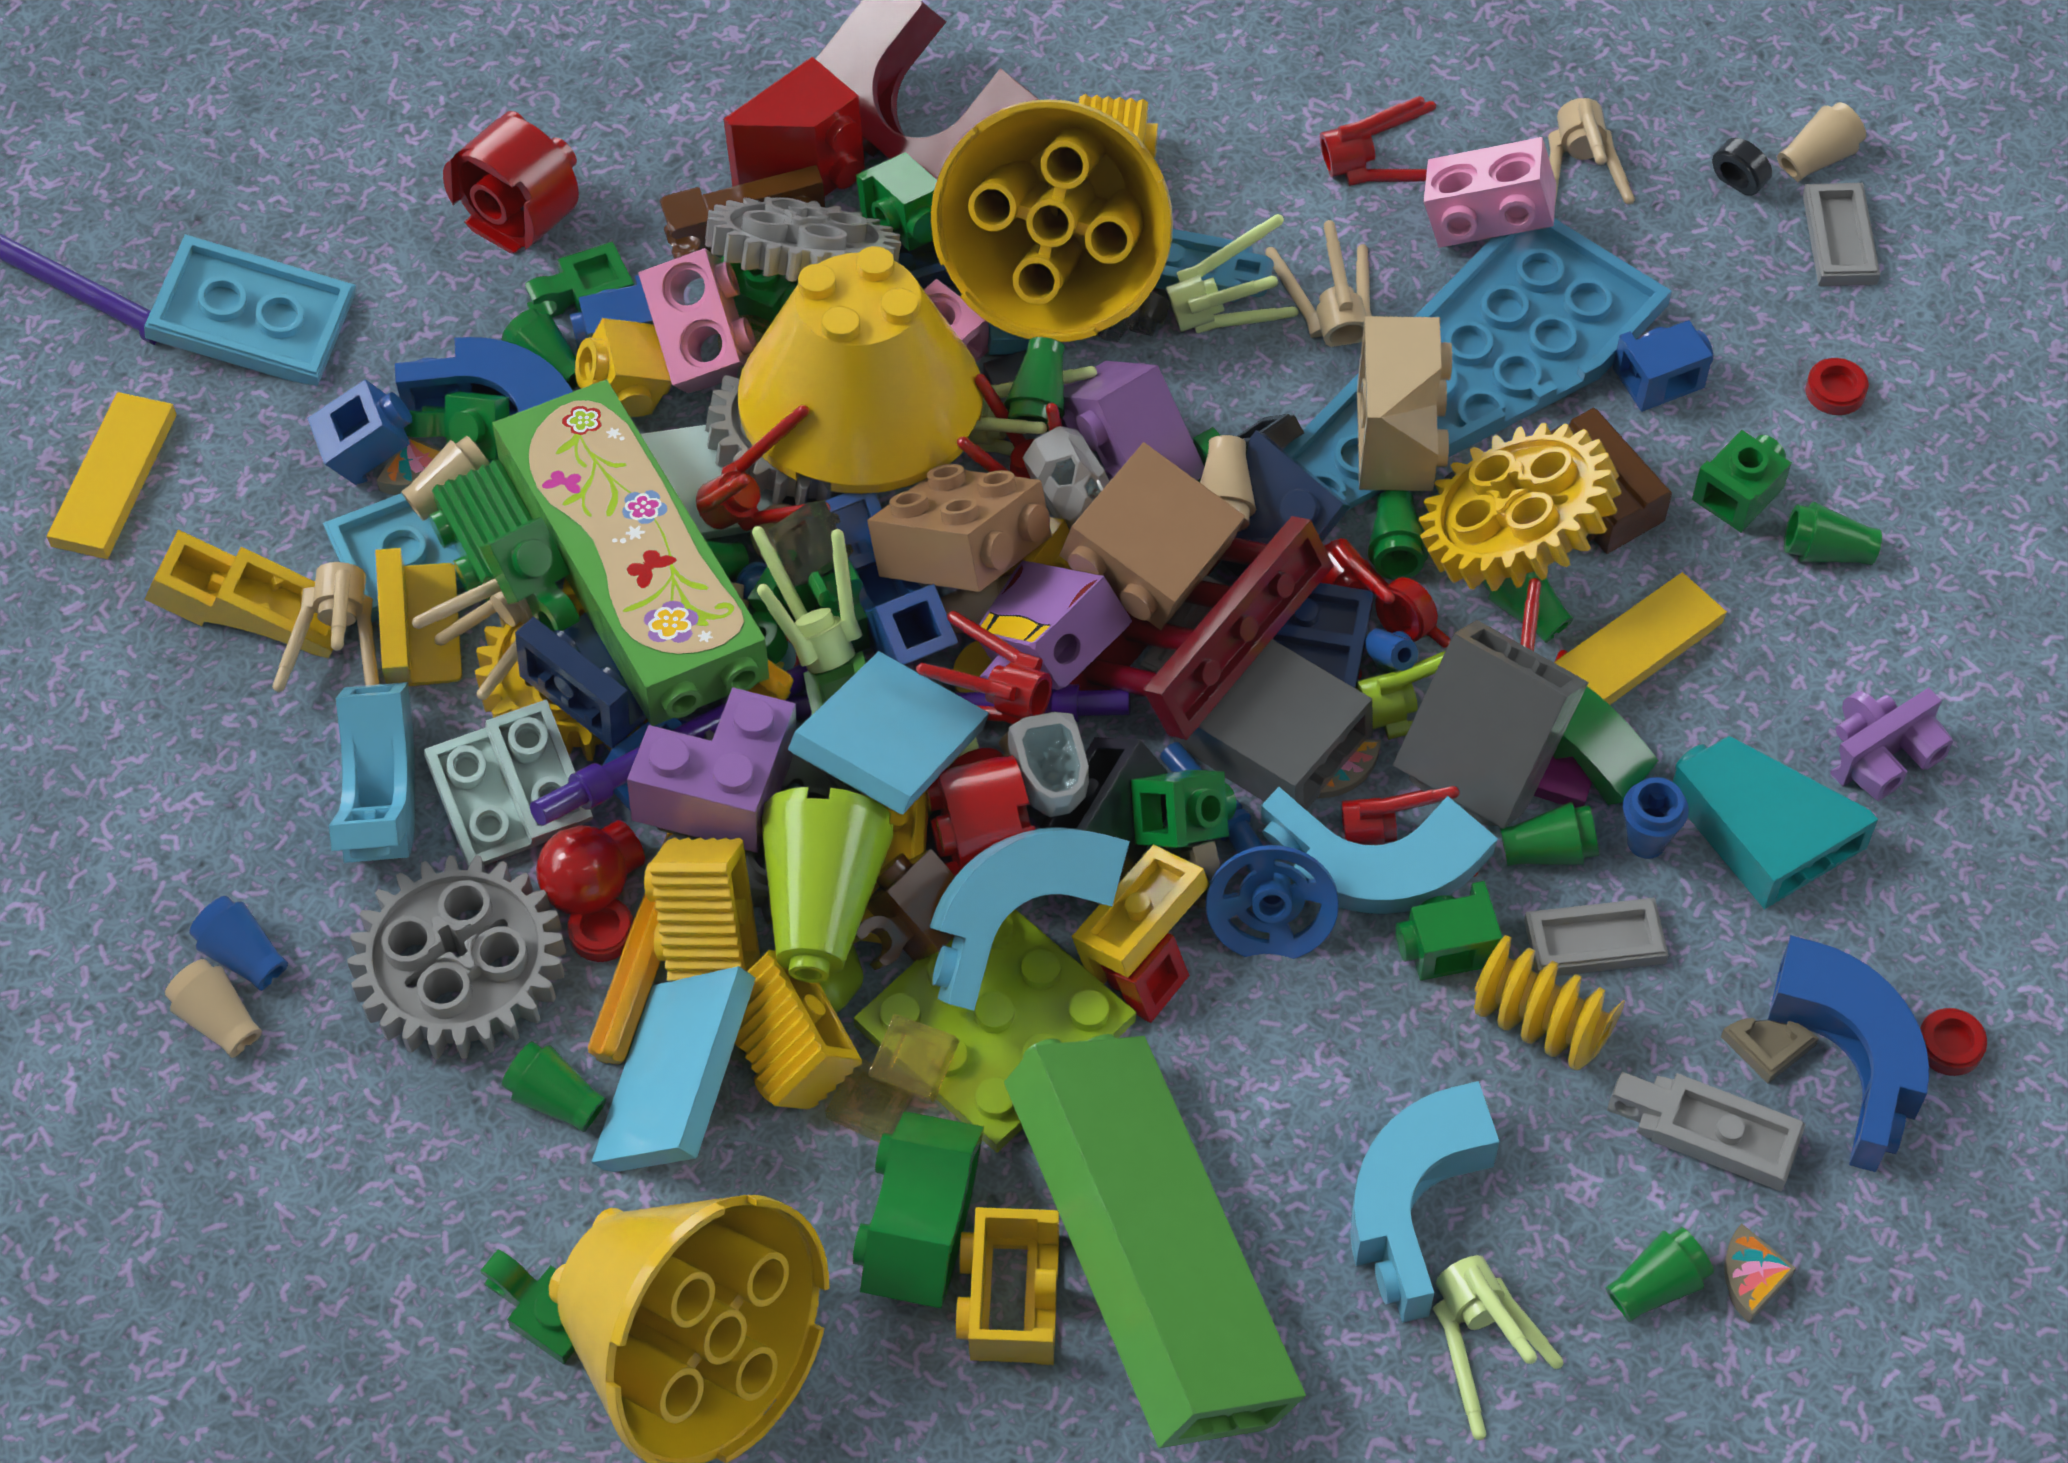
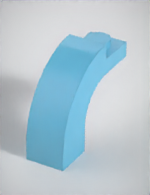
(377, 774)
(1388, 876)
(1003, 879)
(1419, 1147)

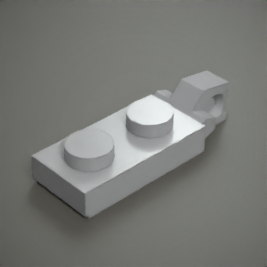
(1711, 1126)

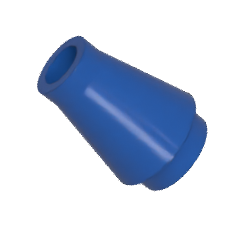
(1653, 815)
(236, 941)

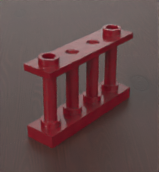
(1229, 636)

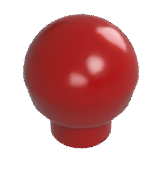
(588, 866)

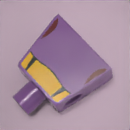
(1056, 617)

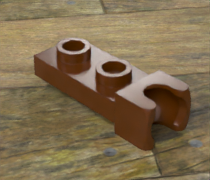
(688, 209)

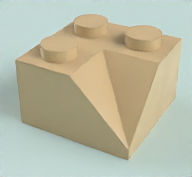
(1399, 403)

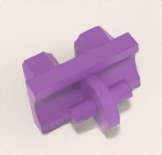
(1879, 730)

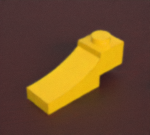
(235, 592)

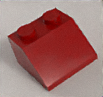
(796, 125)

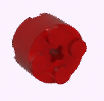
(508, 169)
(977, 808)

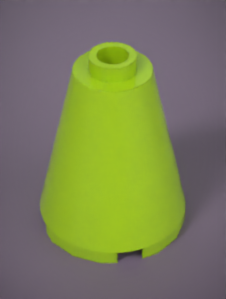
(821, 874)

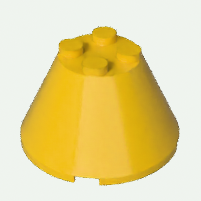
(1052, 220)
(874, 368)
(695, 1321)

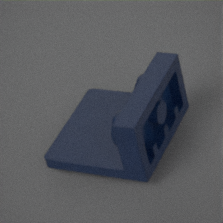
(578, 677)

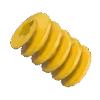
(1544, 1005)

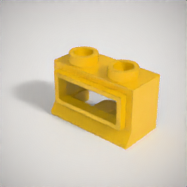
(1011, 1229)

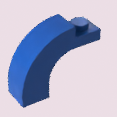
(481, 368)
(901, 614)
(1871, 1024)

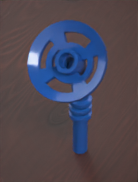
(1265, 888)

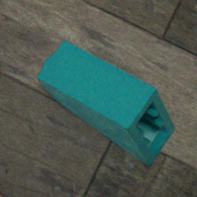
(1768, 818)

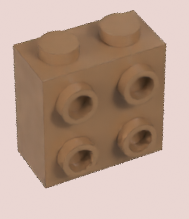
(959, 528)
(1152, 535)

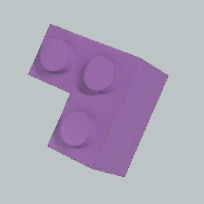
(1123, 410)
(719, 783)

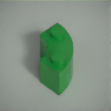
(920, 1209)

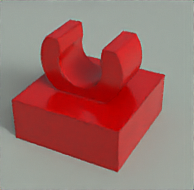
(1153, 980)

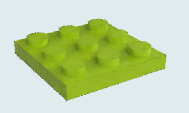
(1024, 998)

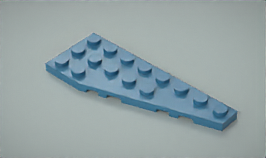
(1525, 329)

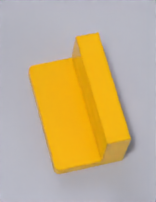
(403, 594)
(1142, 913)

